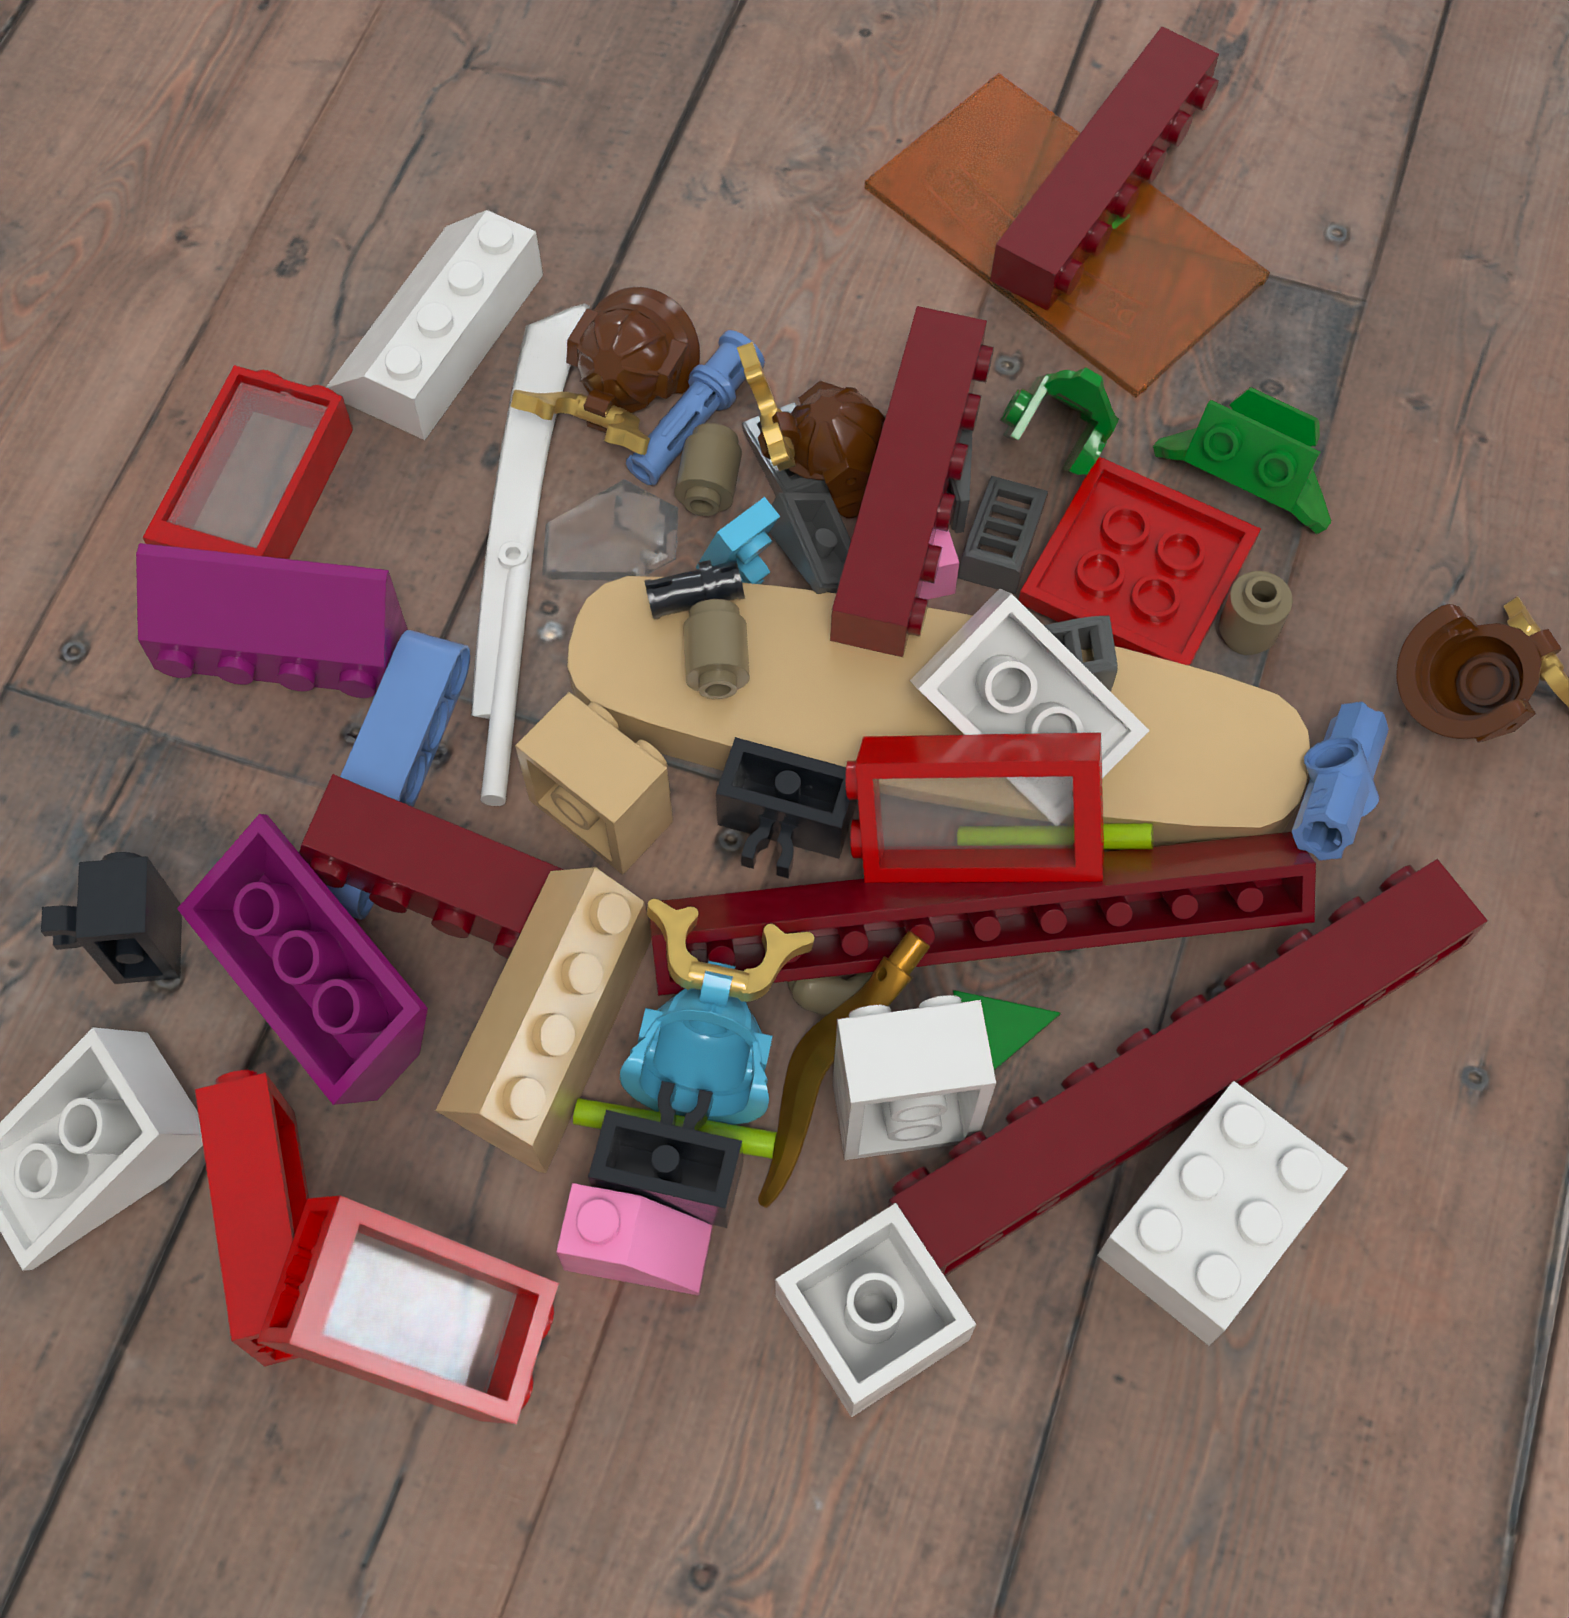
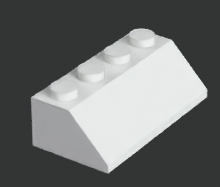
(441, 323)

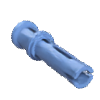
(710, 389)

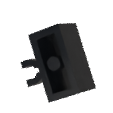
(784, 801)
(121, 919)
(670, 1162)

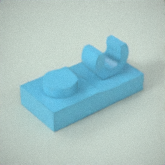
(744, 541)

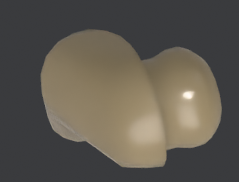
(826, 993)

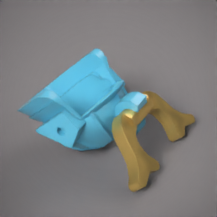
(707, 1031)

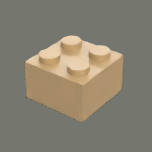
(596, 781)

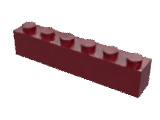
(1104, 169)
(909, 483)

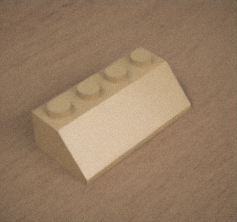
(549, 1015)

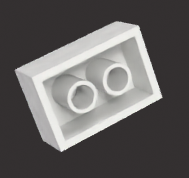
(911, 1076)
(1222, 1213)

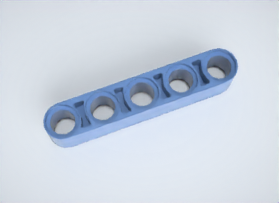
(405, 728)

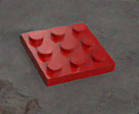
(1142, 559)

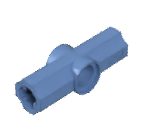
(1340, 781)

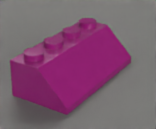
(266, 619)
(307, 966)

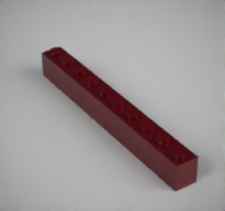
(1141, 899)
(1186, 1067)

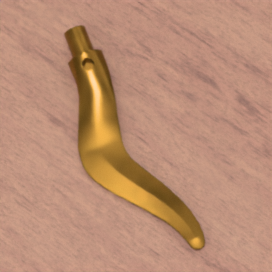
(817, 1053)

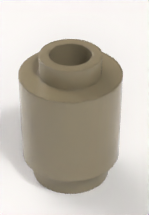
(708, 469)
(1255, 612)
(716, 649)

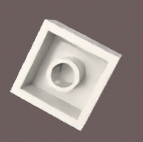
(874, 1309)

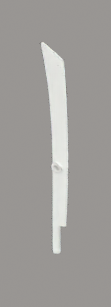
(511, 544)

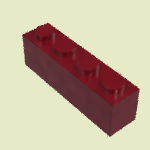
(423, 865)

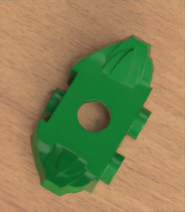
(1079, 391)
(1260, 449)

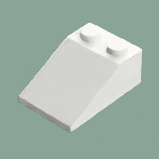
(1019, 679)
(91, 1142)

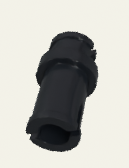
(684, 590)

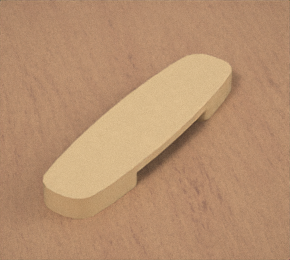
(1209, 769)

